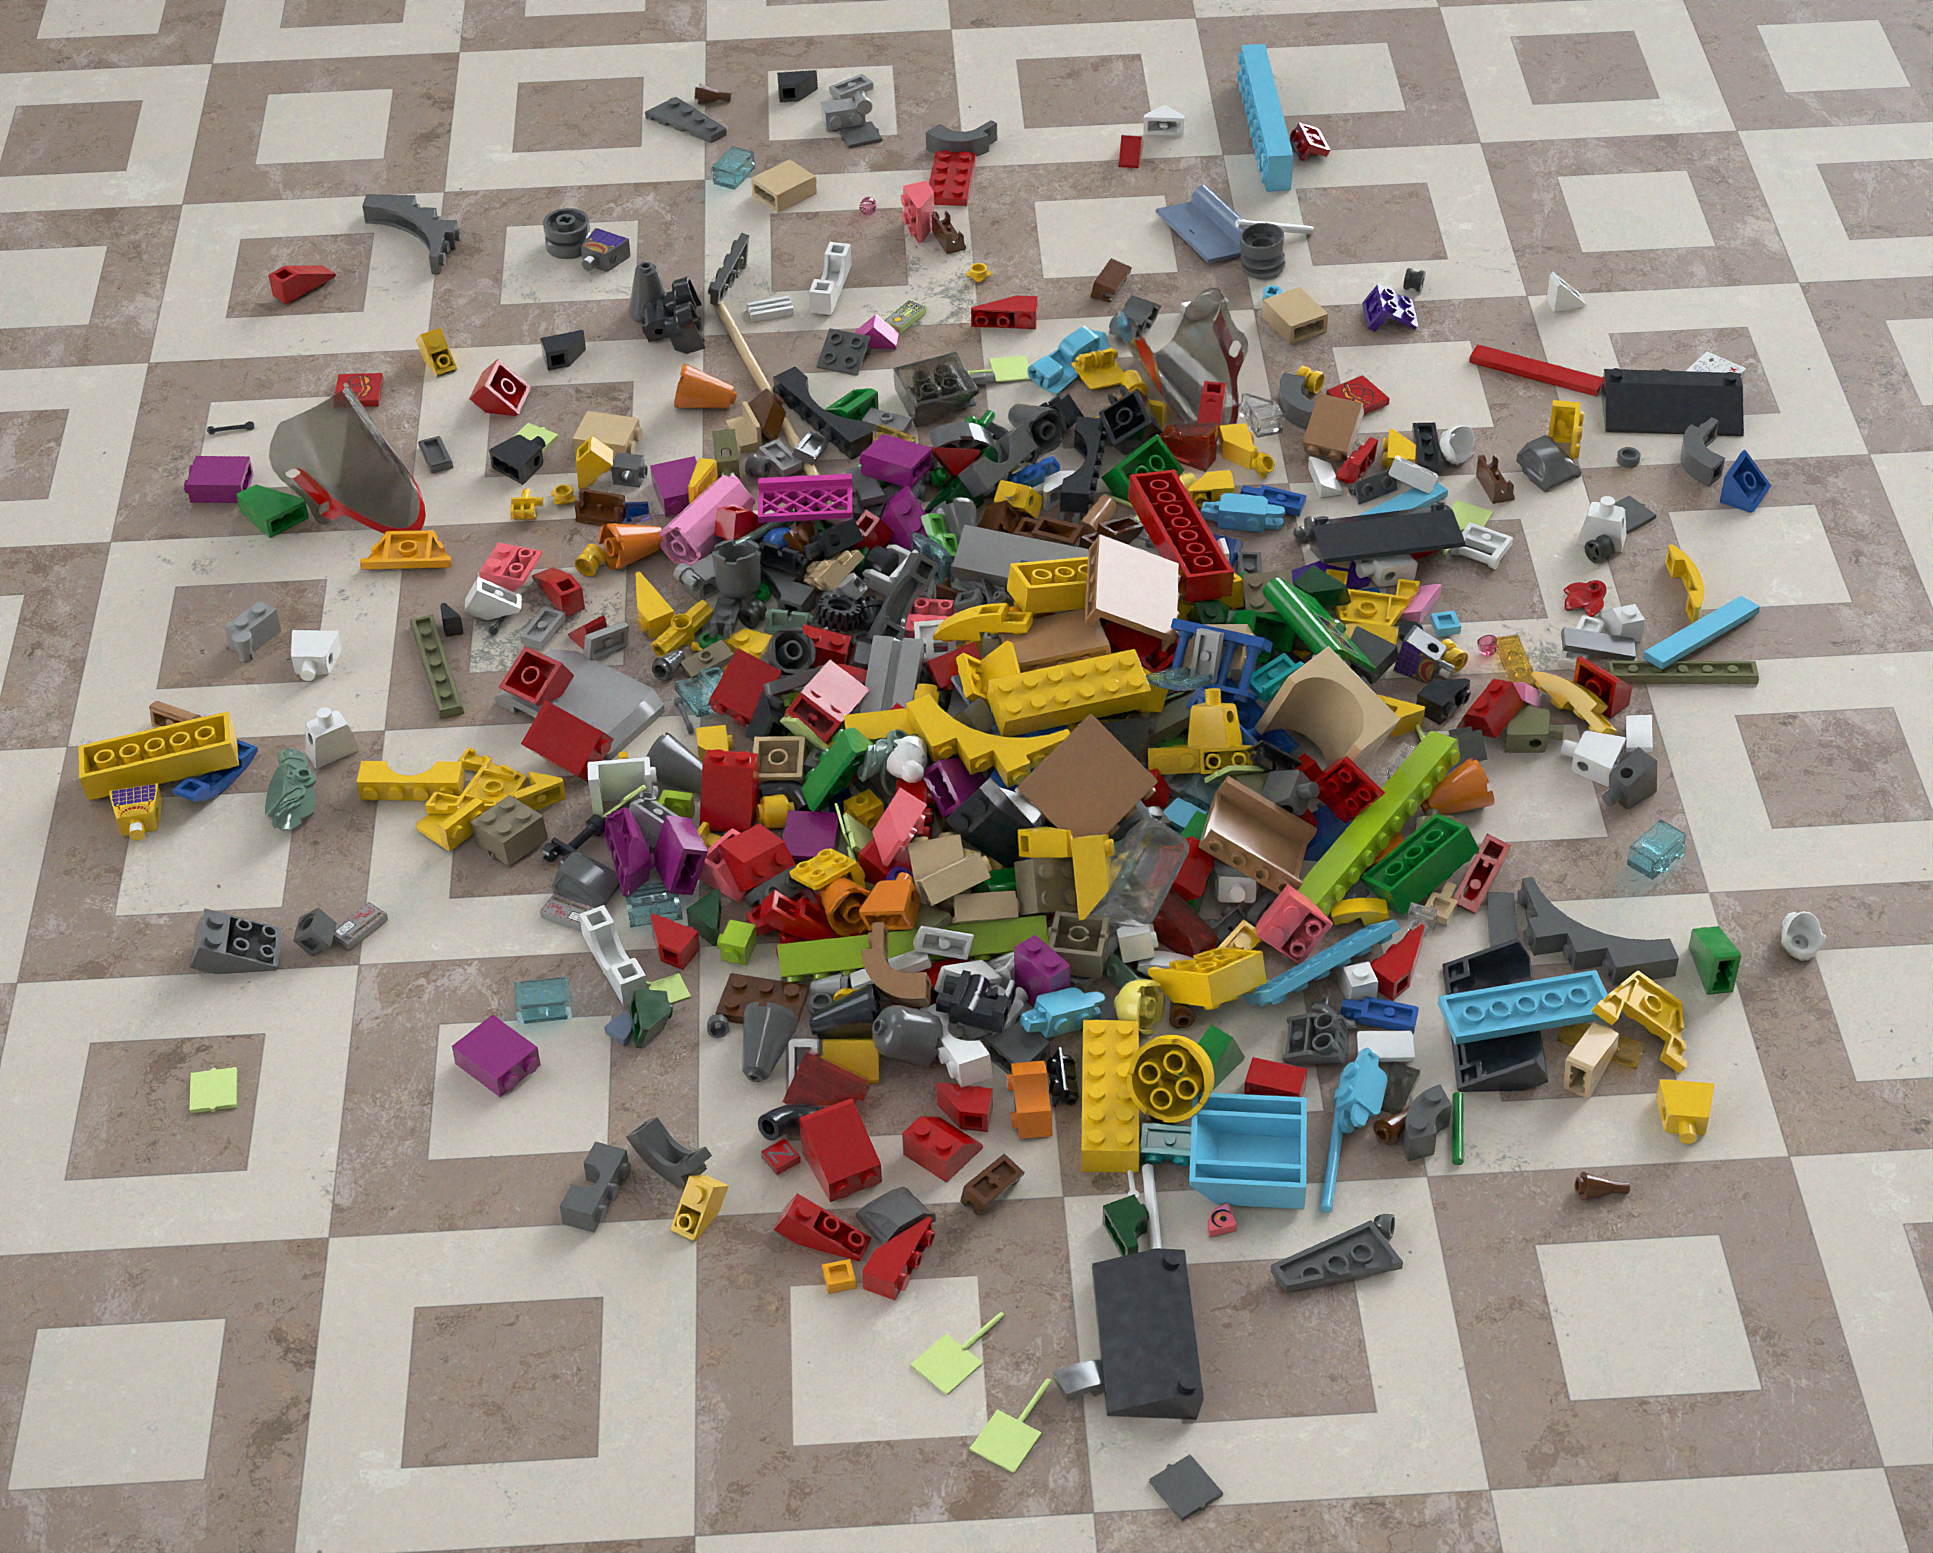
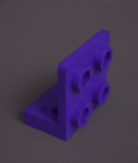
(1385, 303)

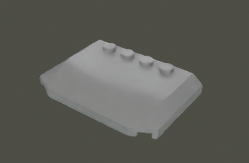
(600, 698)

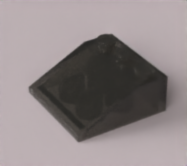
(933, 388)

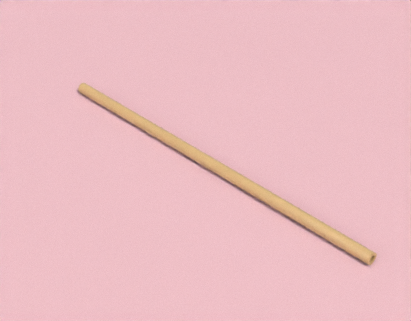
(760, 379)

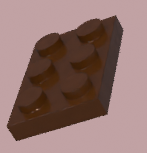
(746, 989)

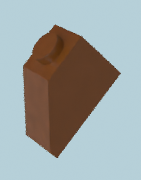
(769, 413)

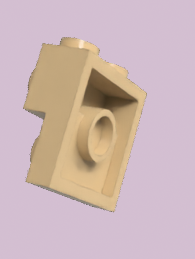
(830, 573)

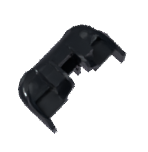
(674, 317)

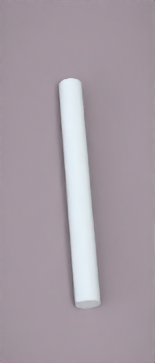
(1289, 228)
(1151, 1205)

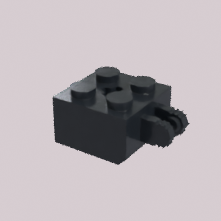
(1129, 420)

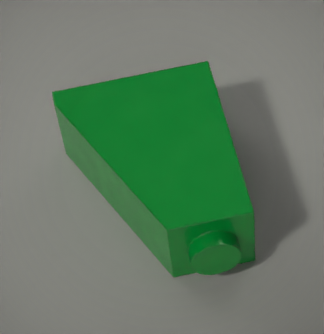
(271, 509)
(1715, 959)
(1222, 1051)

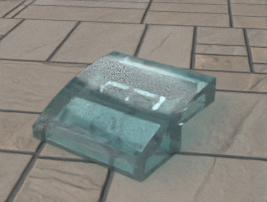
(935, 552)
(1178, 679)
(698, 690)
(652, 899)

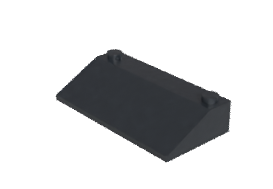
(1671, 401)
(1385, 534)
(1499, 1062)
(1147, 1335)

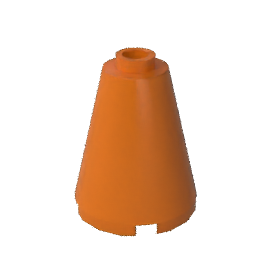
(702, 390)
(628, 543)
(1461, 790)
(842, 902)

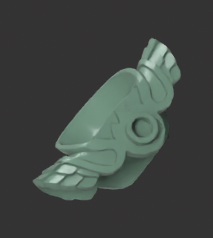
(876, 761)
(291, 791)

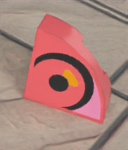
(1221, 1221)

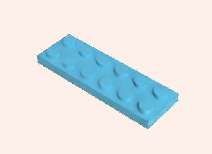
(1319, 964)
(1522, 1007)

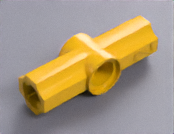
(683, 629)

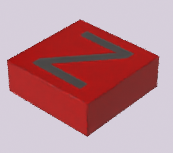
(780, 1156)

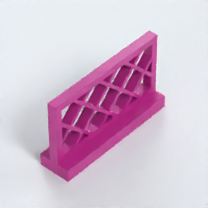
(801, 489)

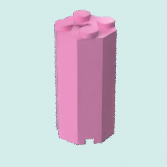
(691, 532)

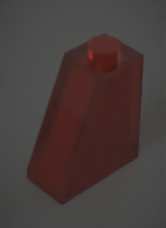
(1192, 443)
(1182, 928)
(824, 1082)

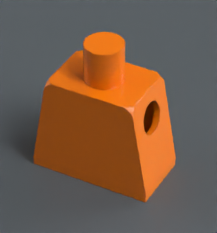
(893, 903)

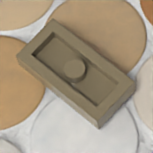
(712, 656)

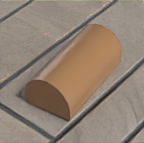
(1101, 512)
(165, 714)

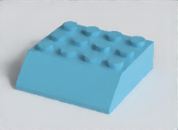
(1250, 1150)

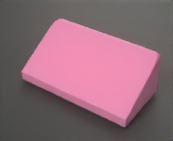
(1422, 603)
(1529, 694)

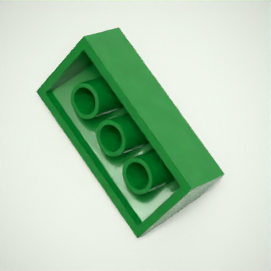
(1421, 863)

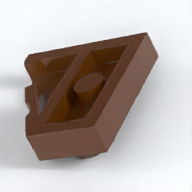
(798, 538)

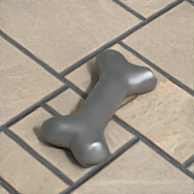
(1324, 1006)

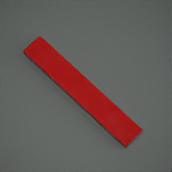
(1536, 370)

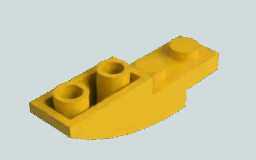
(975, 621)
(1575, 698)
(1196, 759)

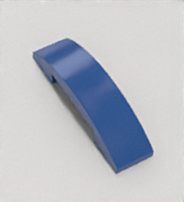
(215, 782)

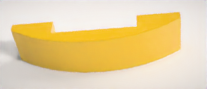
(1683, 567)

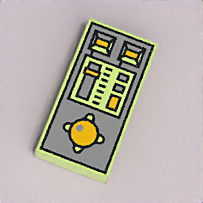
(905, 315)

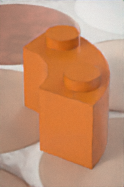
(1031, 1099)

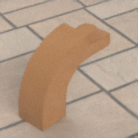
(899, 987)

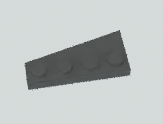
(686, 119)
(731, 268)
(1341, 1258)

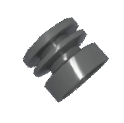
(1262, 250)

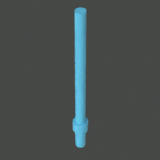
(1333, 1159)

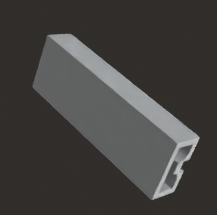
(991, 552)
(892, 673)

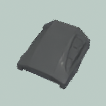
(1546, 463)
(585, 881)
(1316, 1039)
(892, 1214)

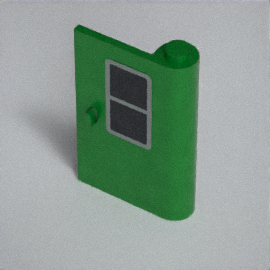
(1312, 622)

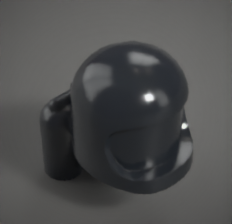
(869, 610)

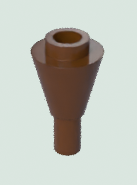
(707, 94)
(1181, 1015)
(1389, 1128)
(1593, 1186)

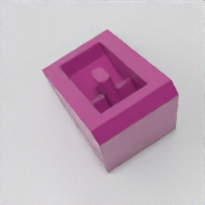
(881, 333)

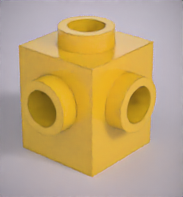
(864, 808)

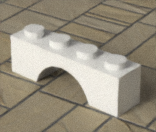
(826, 291)
(602, 938)
(964, 1059)

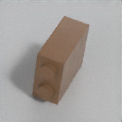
(1333, 427)

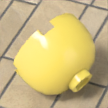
(1142, 1003)

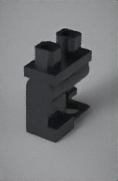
(974, 1002)

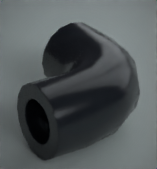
(789, 788)
(784, 1120)

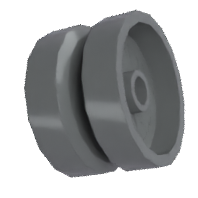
(566, 232)

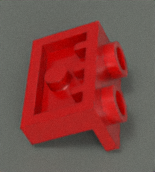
(1308, 139)
(1358, 462)

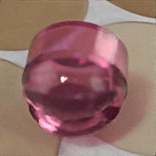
(868, 208)
(1487, 645)

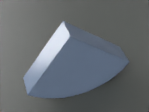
(620, 1028)

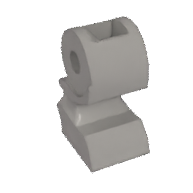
(849, 587)

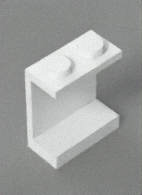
(619, 778)

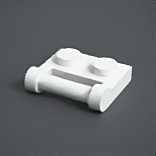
(1484, 540)

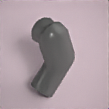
(1303, 534)

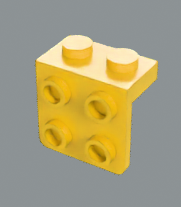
(1566, 425)
(977, 673)
(451, 829)
(826, 868)

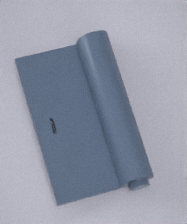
(1205, 225)

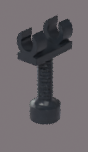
(594, 826)

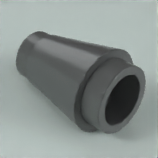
(666, 665)

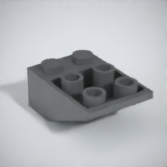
(234, 944)

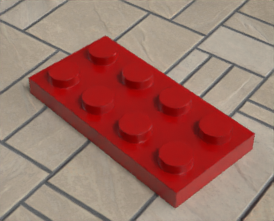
(952, 177)

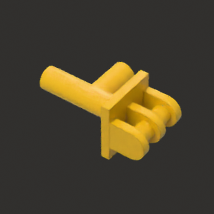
(524, 506)

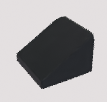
(451, 621)

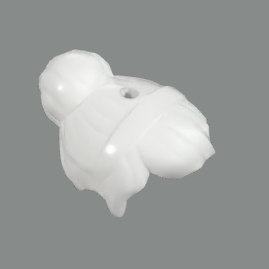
(1457, 444)
(908, 759)
(1806, 931)

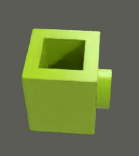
(737, 942)

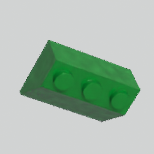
(1147, 458)
(835, 768)

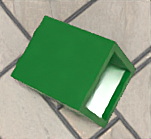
(1266, 626)

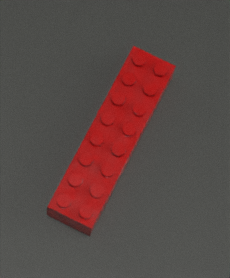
(1181, 535)

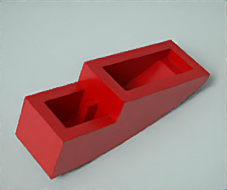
(796, 918)

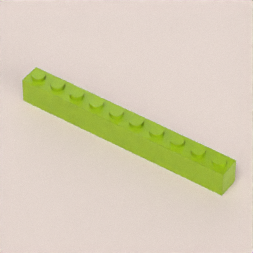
(1380, 821)
(844, 954)

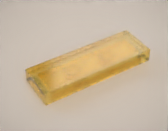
(1515, 660)
(1628, 1051)

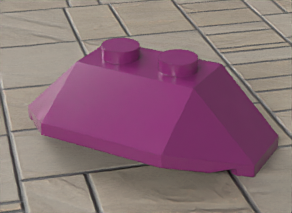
(903, 517)
(628, 850)

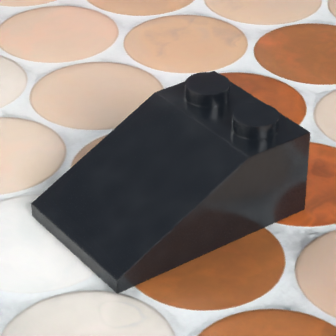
(991, 823)

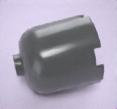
(737, 568)
(907, 1034)

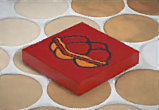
(364, 385)
(1361, 391)

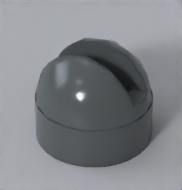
(718, 1032)
(1385, 1224)

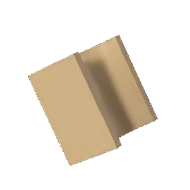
(1332, 710)

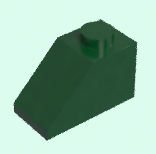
(1323, 588)
(1209, 612)
(648, 1014)

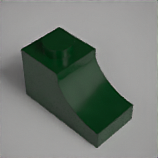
(1125, 1223)

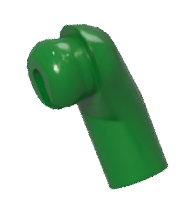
(984, 421)
(938, 477)
(763, 592)

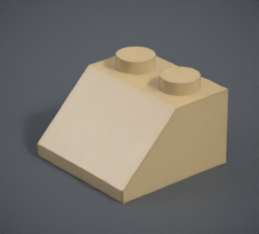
(781, 757)

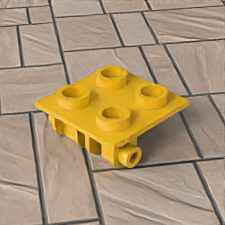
(1098, 368)

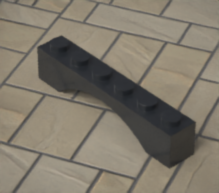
(846, 434)
(1080, 487)

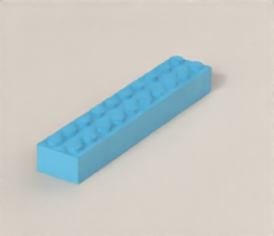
(1265, 118)

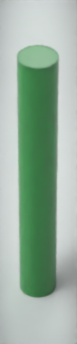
(1457, 1128)

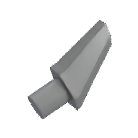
(981, 379)

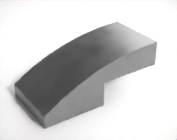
(1080, 1379)

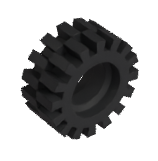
(838, 613)

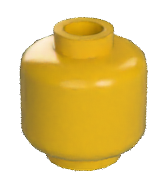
(773, 811)

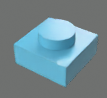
(1445, 623)

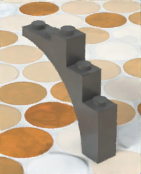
(422, 222)
(1587, 948)

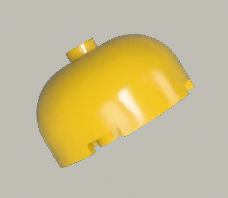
(1158, 1087)

